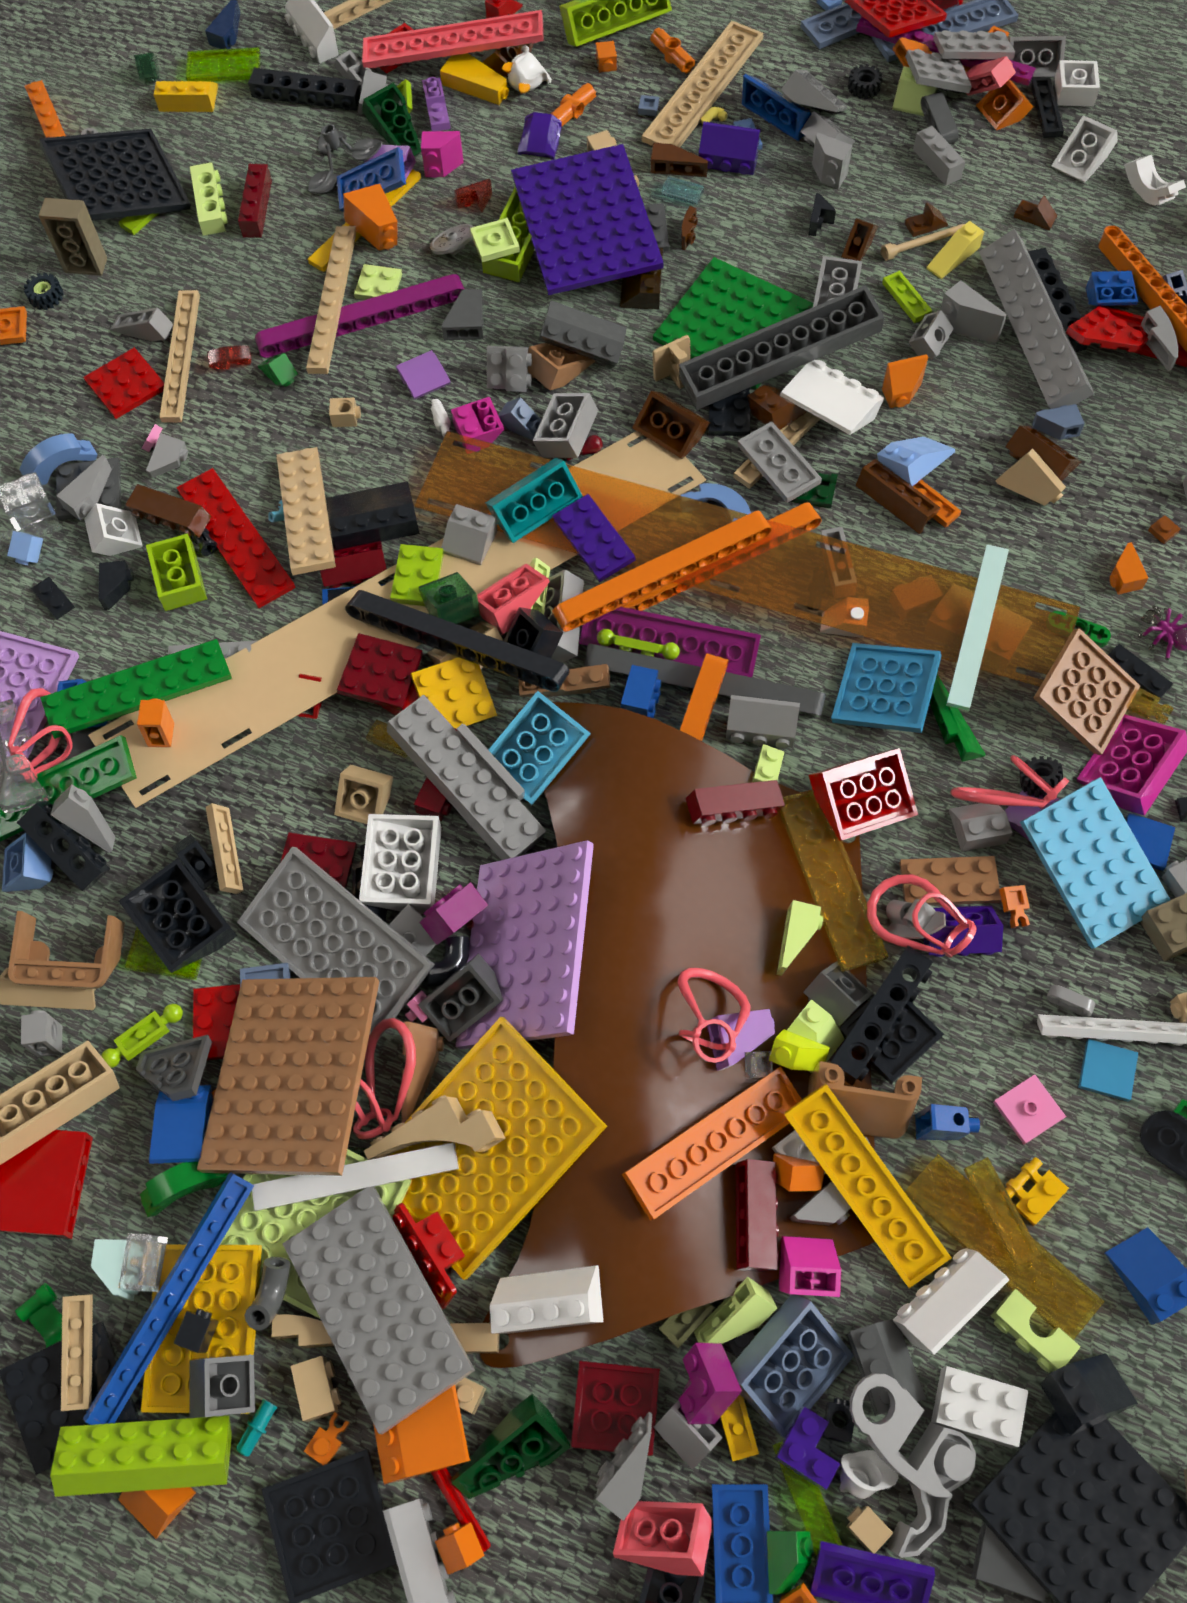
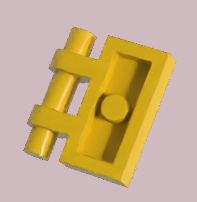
(1041, 1196)

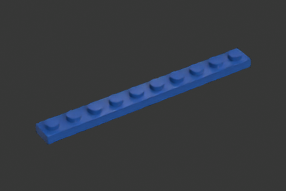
(169, 1301)

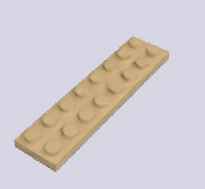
(305, 511)

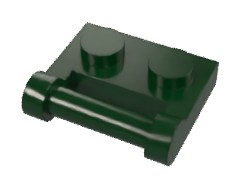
(820, 495)

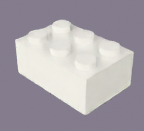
(980, 1407)

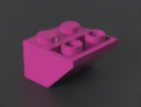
(477, 421)
(809, 1267)

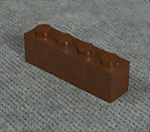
(168, 511)

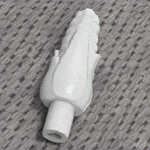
(440, 417)

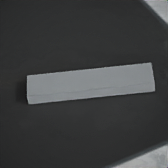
(491, 761)

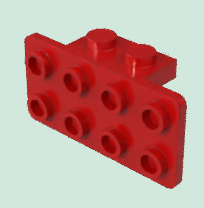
(432, 1249)

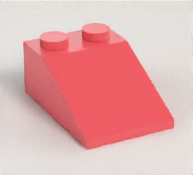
(518, 589)
(666, 1537)

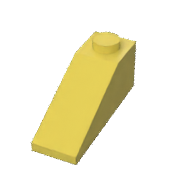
(956, 250)

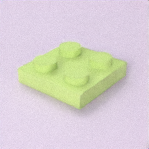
(494, 240)
(377, 281)

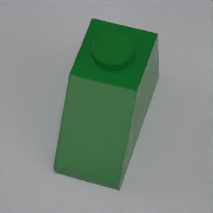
(279, 369)
(787, 1558)

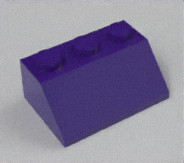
(729, 147)
(988, 935)

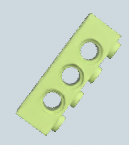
(207, 198)

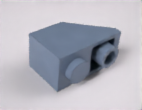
(520, 418)
(1059, 422)

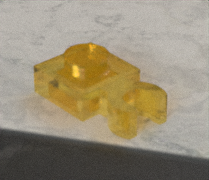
(1147, 705)

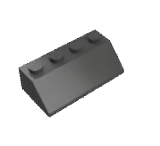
(582, 333)

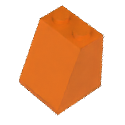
(371, 216)

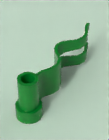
(43, 1314)

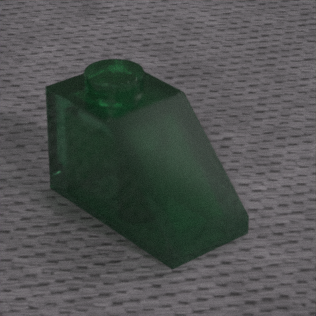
(147, 67)

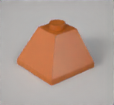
(903, 380)

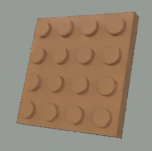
(1087, 692)

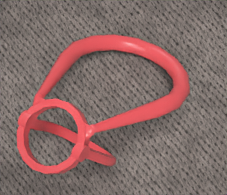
(53, 743)
(997, 797)
(933, 892)
(695, 1034)
(369, 1088)

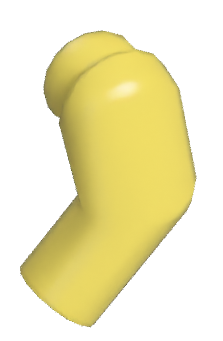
(714, 113)

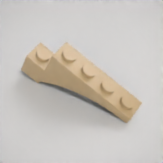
(441, 1123)

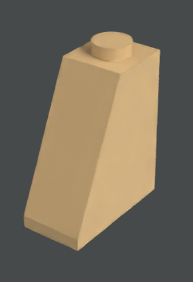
(1032, 479)

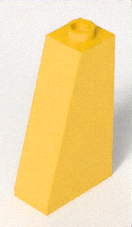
(474, 78)

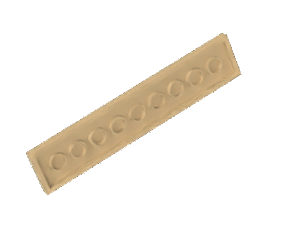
(703, 85)

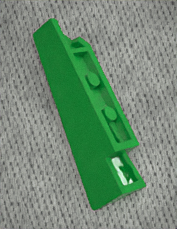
(953, 725)

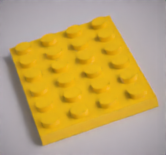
(227, 1292)

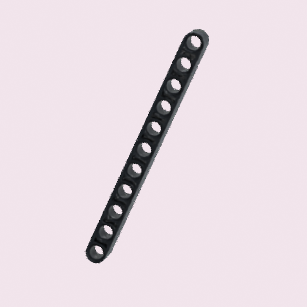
(458, 640)

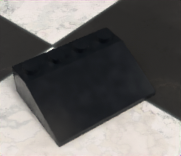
(372, 515)
(177, 917)

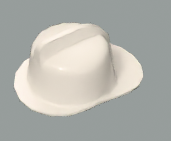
(865, 1474)

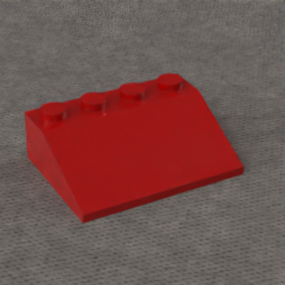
(864, 794)

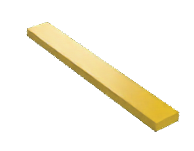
(320, 257)

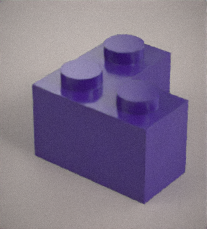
(800, 1451)

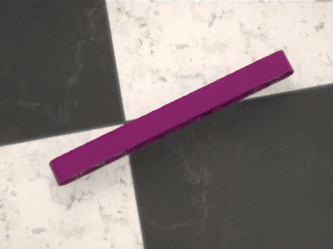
(363, 314)

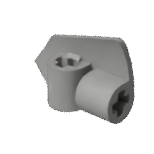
(900, 915)

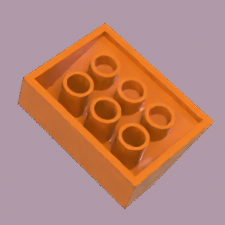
(424, 1440)

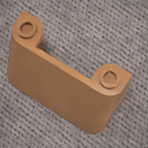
(871, 1110)

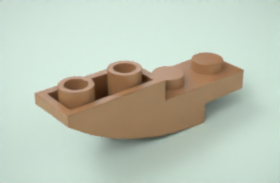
(579, 681)

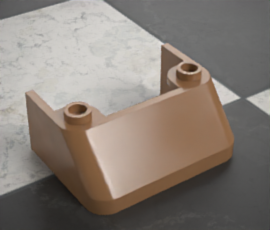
(31, 964)

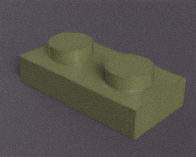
(682, 1325)

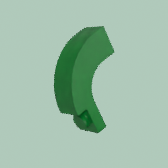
(176, 1183)

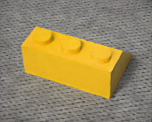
(185, 96)

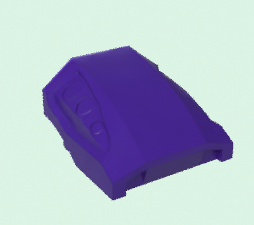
(540, 135)

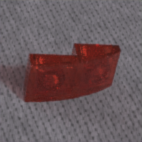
(222, 357)

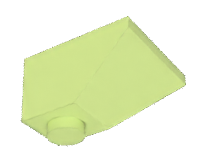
(818, 1026)

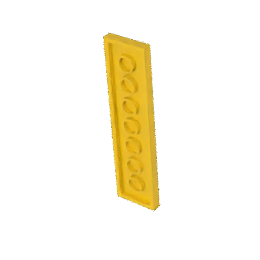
(867, 1185)

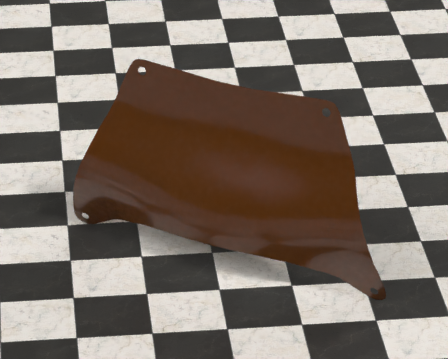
(659, 904)

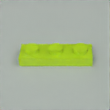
(906, 296)

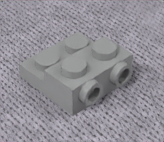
(508, 368)

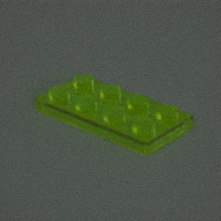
(222, 64)

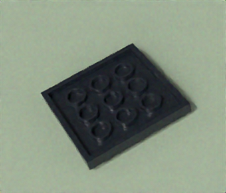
(35, 1396)
(329, 1526)

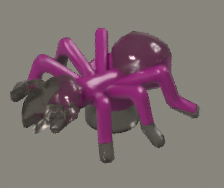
(1170, 634)

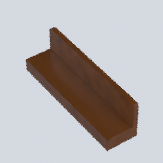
(896, 495)

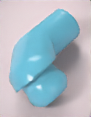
(276, 516)

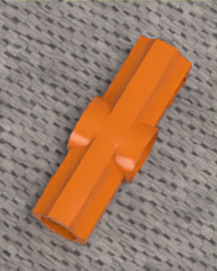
(672, 50)
(574, 104)

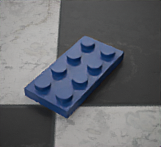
(383, 170)
(741, 1543)

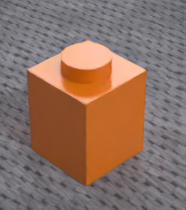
(606, 56)
(459, 1547)

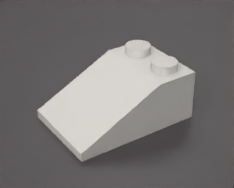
(1085, 149)

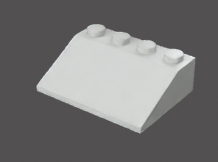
(833, 397)
(400, 861)

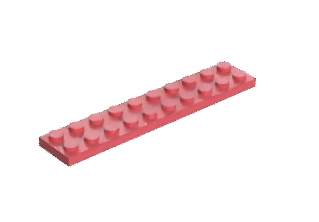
(453, 39)

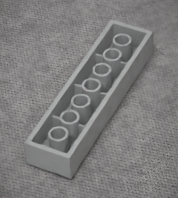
(465, 779)

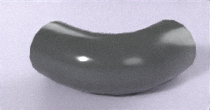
(270, 1293)

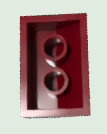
(355, 564)

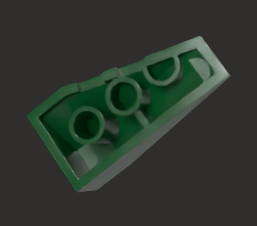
(390, 117)
(520, 1442)

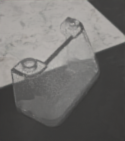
(17, 781)

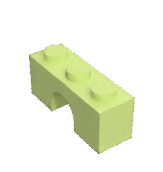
(1014, 1317)

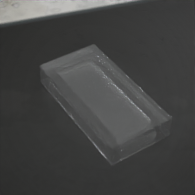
(757, 1064)

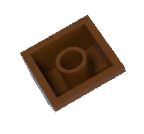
(769, 406)

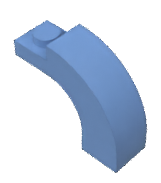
(54, 452)
(720, 496)

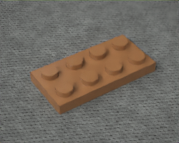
(957, 878)

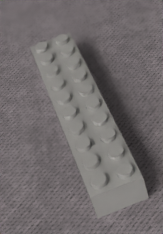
(1035, 322)

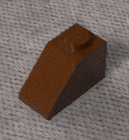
(859, 240)

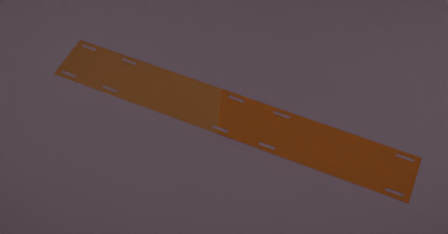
(900, 597)

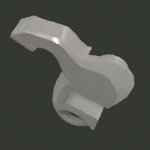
(934, 1468)

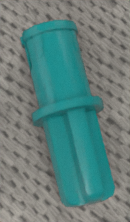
(256, 1428)

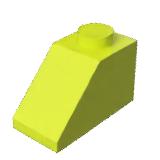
(797, 1052)

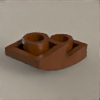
(688, 226)

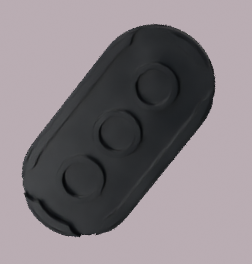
(1166, 1139)

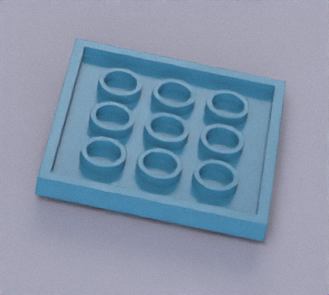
(886, 687)

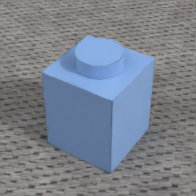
(25, 547)

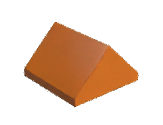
(156, 1507)

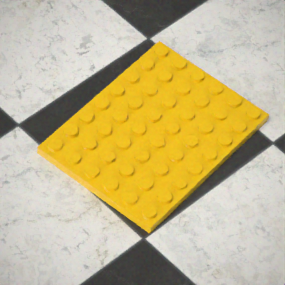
(543, 1132)

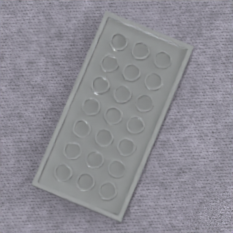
(331, 934)
(378, 1309)

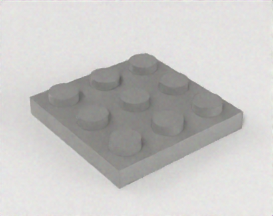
(938, 72)

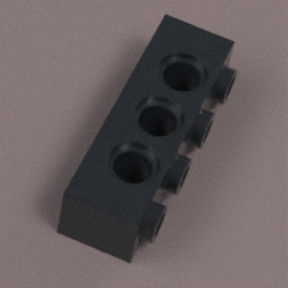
(34, 824)

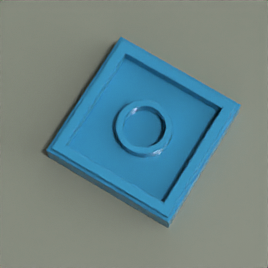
(1108, 1070)

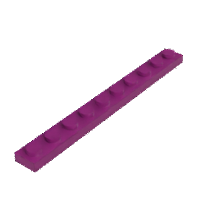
(1023, 71)

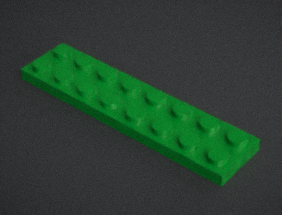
(123, 690)
(92, 771)

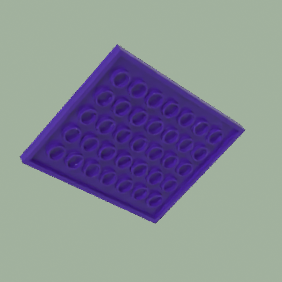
(586, 219)

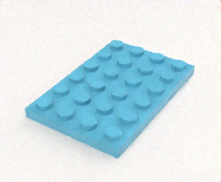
(1095, 862)

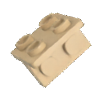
(668, 357)

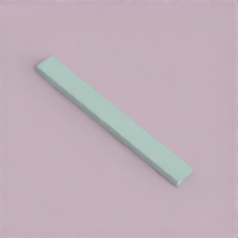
(977, 628)

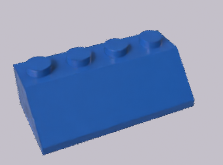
(774, 107)

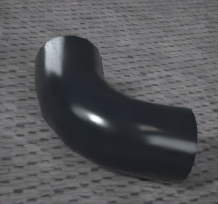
(455, 957)

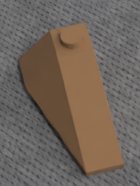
(428, 1045)

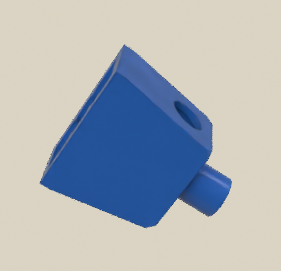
(944, 1123)

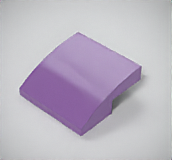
(423, 374)

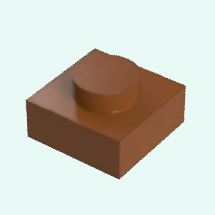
(1164, 529)

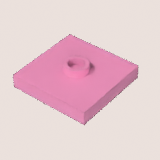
(1029, 1109)

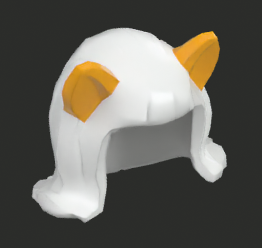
(525, 71)

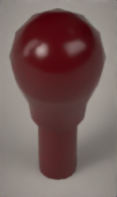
(591, 446)

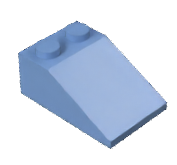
(914, 457)

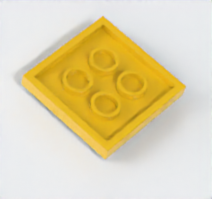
(456, 691)

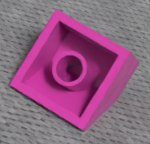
(441, 152)

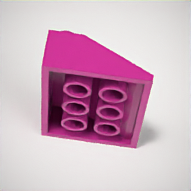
(1137, 762)

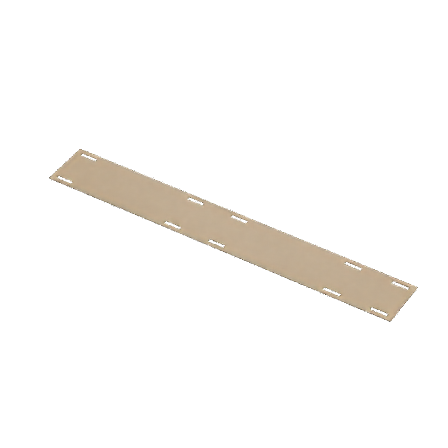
(267, 681)

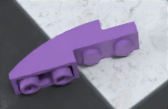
(436, 104)

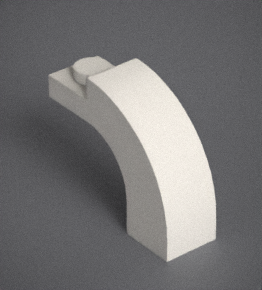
(1148, 183)

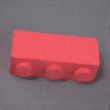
(990, 75)

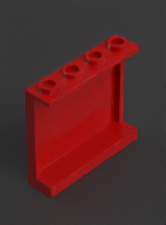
(45, 1185)

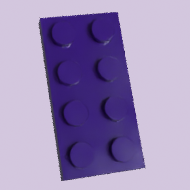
(594, 538)
(867, 1577)

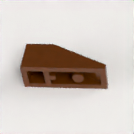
(676, 161)

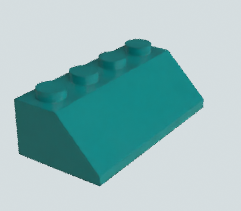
(534, 499)

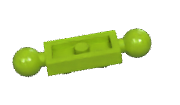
(606, 637)
(142, 1035)

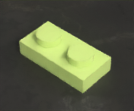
(768, 764)

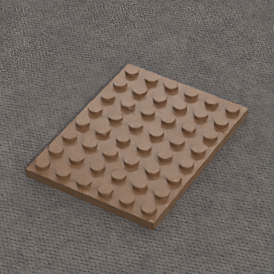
(290, 1077)

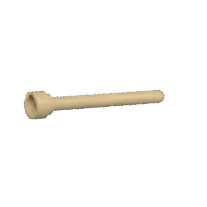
(891, 250)

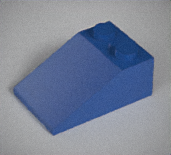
(180, 1127)
(1151, 1275)

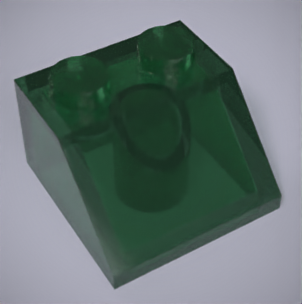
(450, 599)

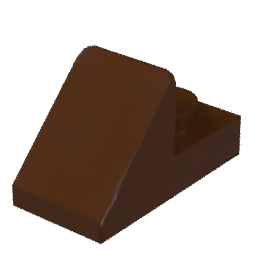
(1039, 215)
(928, 221)

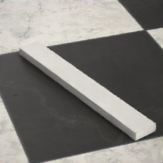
(356, 1177)

